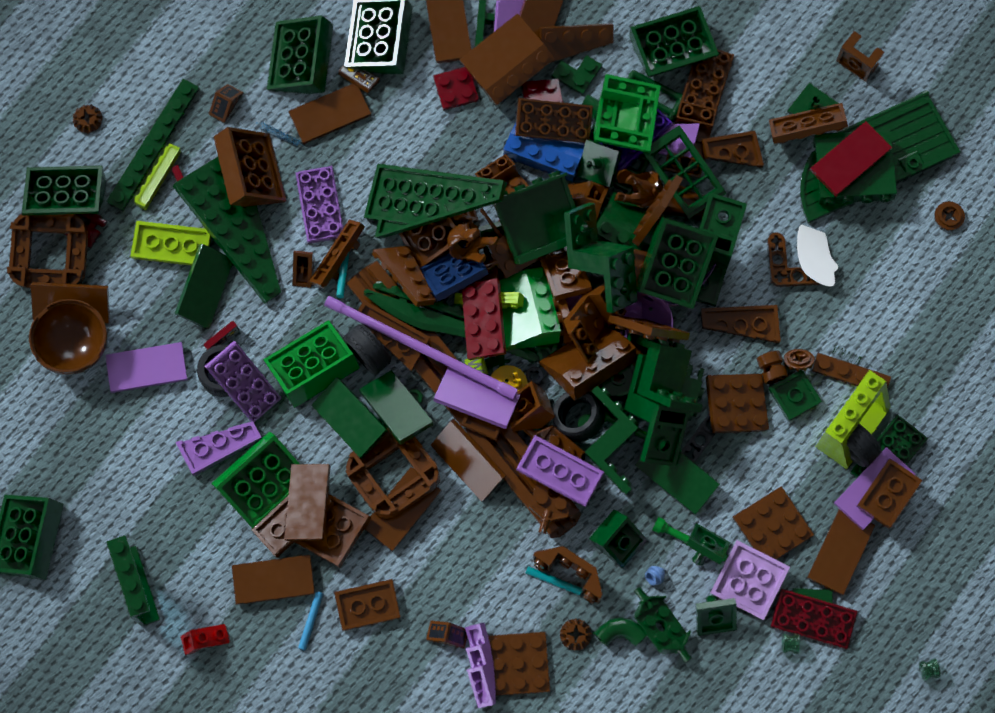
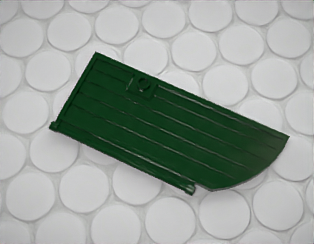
(917, 144)

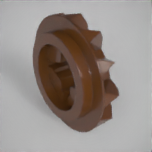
(94, 122)
(947, 207)
(804, 358)
(582, 641)

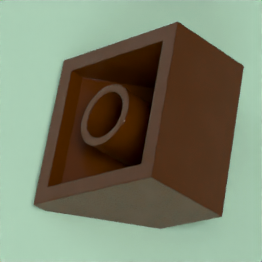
(532, 409)

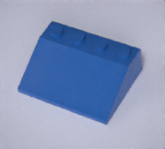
(545, 154)

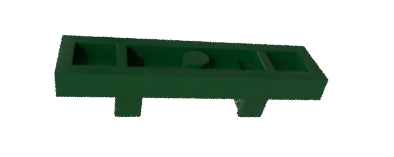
(483, 19)

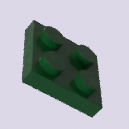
(795, 395)

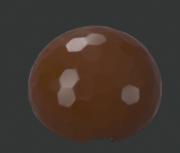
(68, 337)

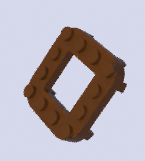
(21, 245)
(407, 495)

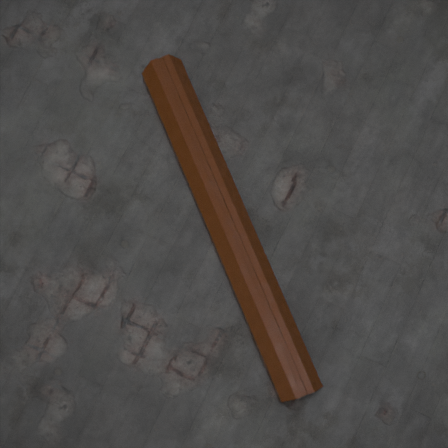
(509, 446)

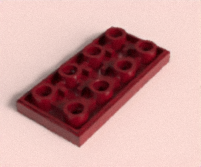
(850, 158)
(814, 618)

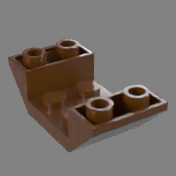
(693, 114)
(504, 170)
(588, 320)
(546, 558)

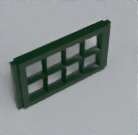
(662, 143)

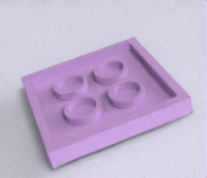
(750, 579)

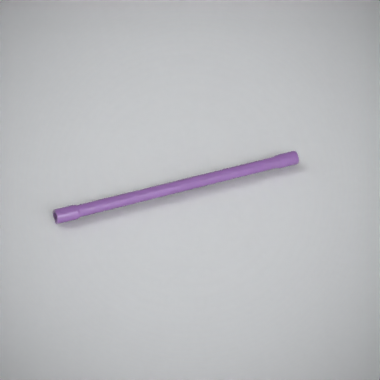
(501, 387)

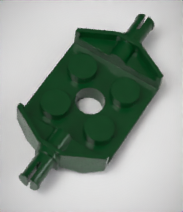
(653, 611)

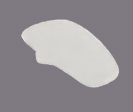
(815, 256)

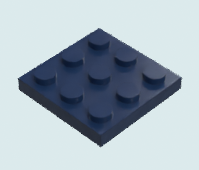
(450, 275)

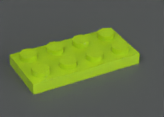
(167, 242)

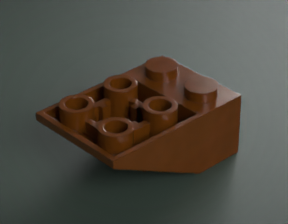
(589, 192)

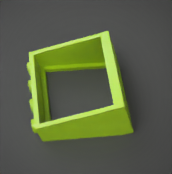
(865, 407)

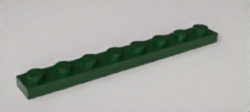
(152, 145)

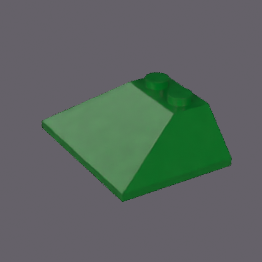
(626, 113)

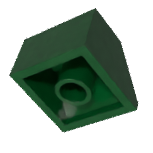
(618, 538)

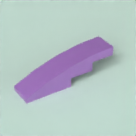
(482, 668)

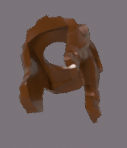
(645, 187)
(471, 233)

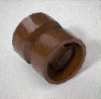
(772, 367)

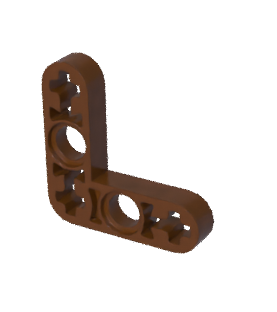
(782, 268)

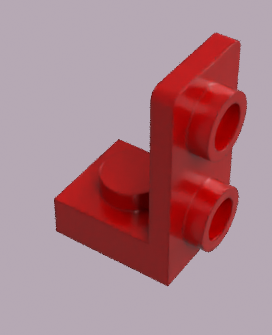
(204, 638)

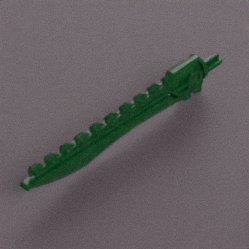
(435, 322)

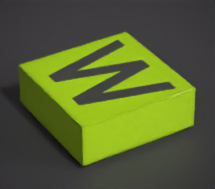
(478, 364)

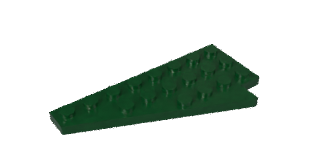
(417, 197)
(232, 227)

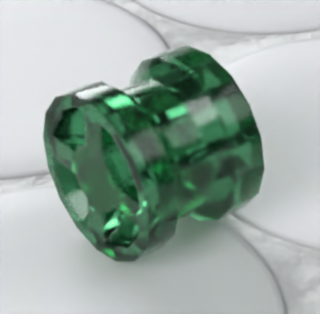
(790, 643)
(929, 669)

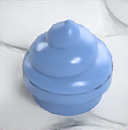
(655, 575)

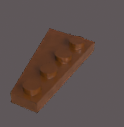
(575, 39)
(406, 272)
(747, 321)
(405, 354)

